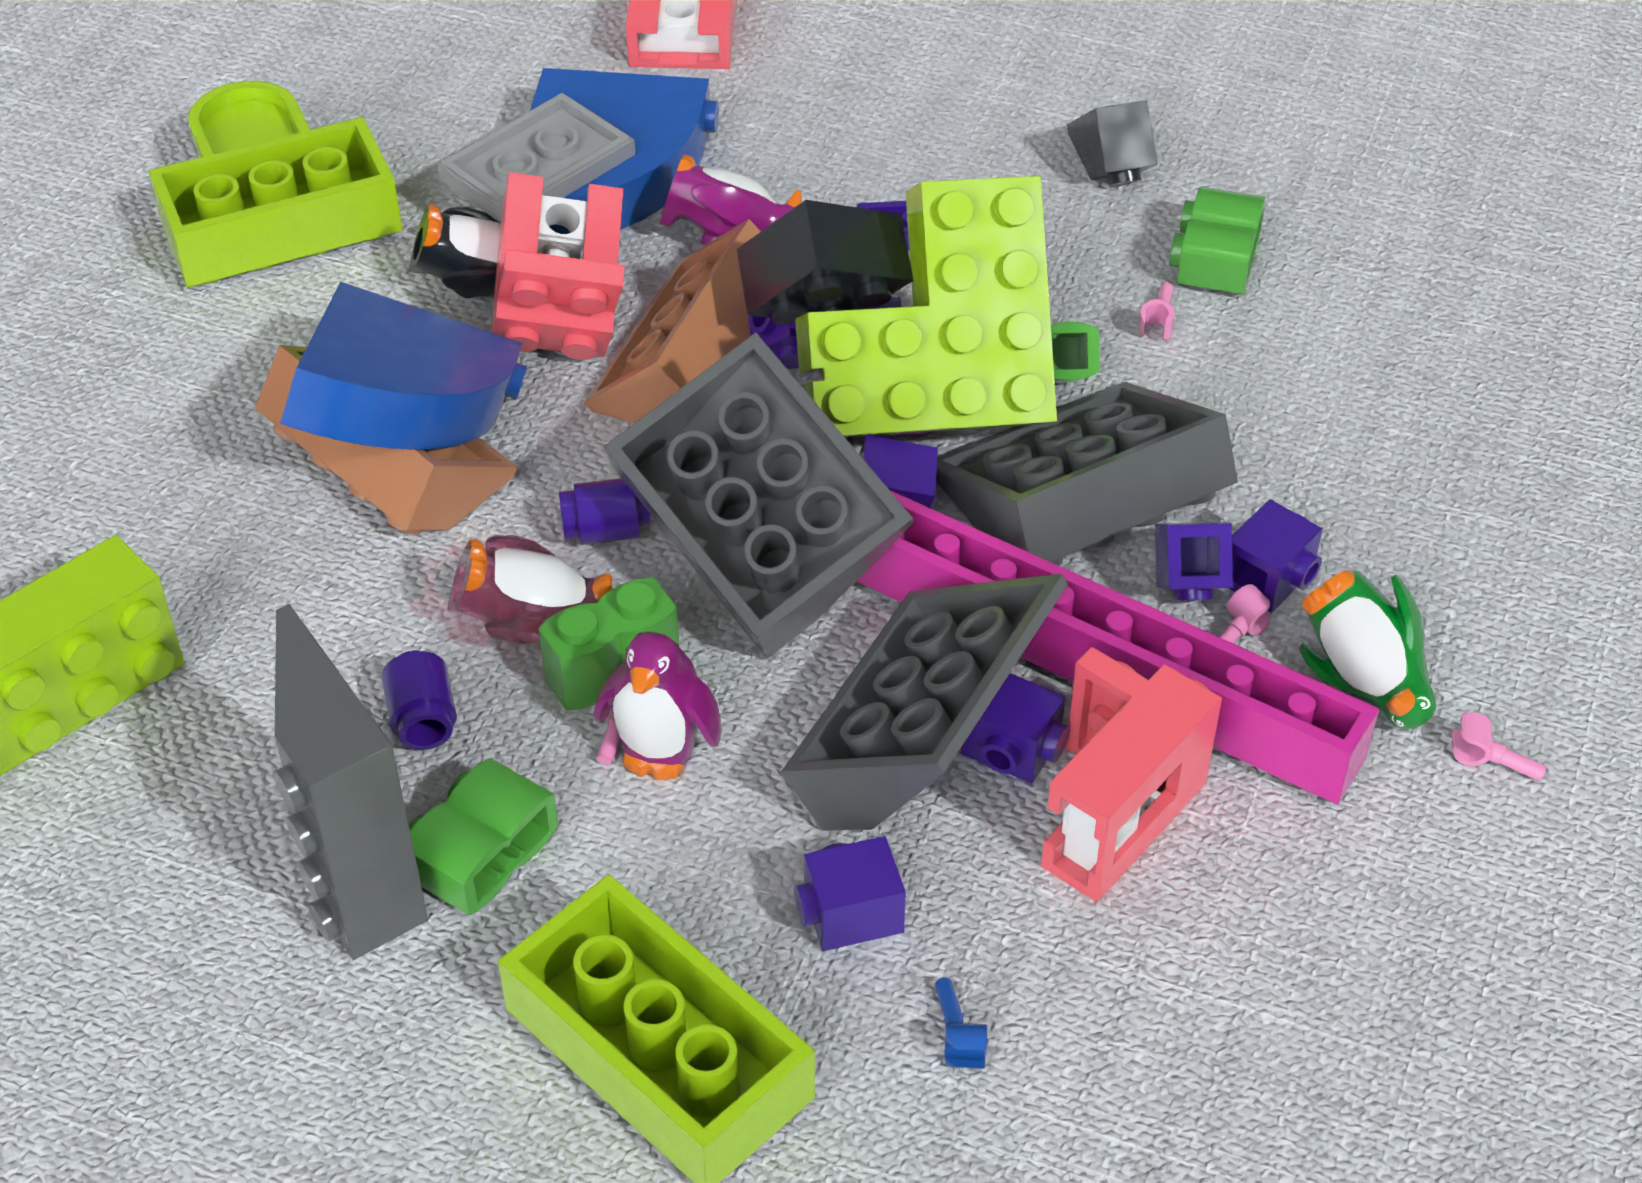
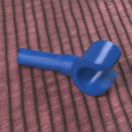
(963, 1041)

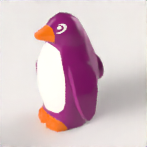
(720, 200)
(658, 706)

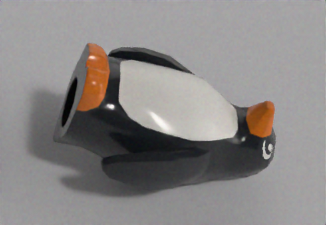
(458, 249)

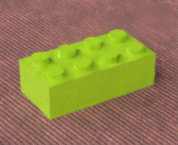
(79, 646)
(658, 1031)

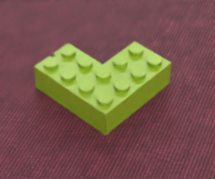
(977, 330)

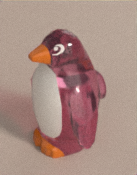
(518, 586)

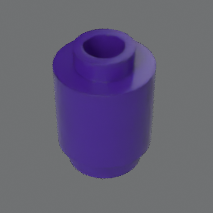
(601, 512)
(419, 699)

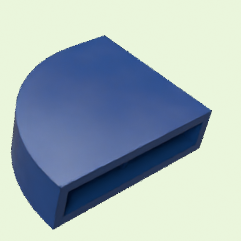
(660, 112)
(400, 376)

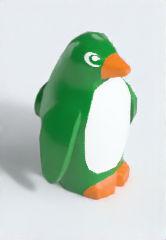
(1371, 646)

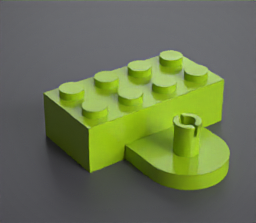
(270, 185)

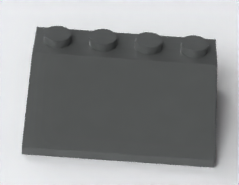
(1092, 473)
(759, 493)
(915, 698)
(344, 798)

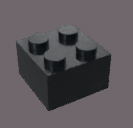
(824, 261)

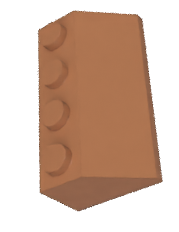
(682, 332)
(411, 486)

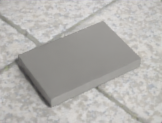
(550, 141)

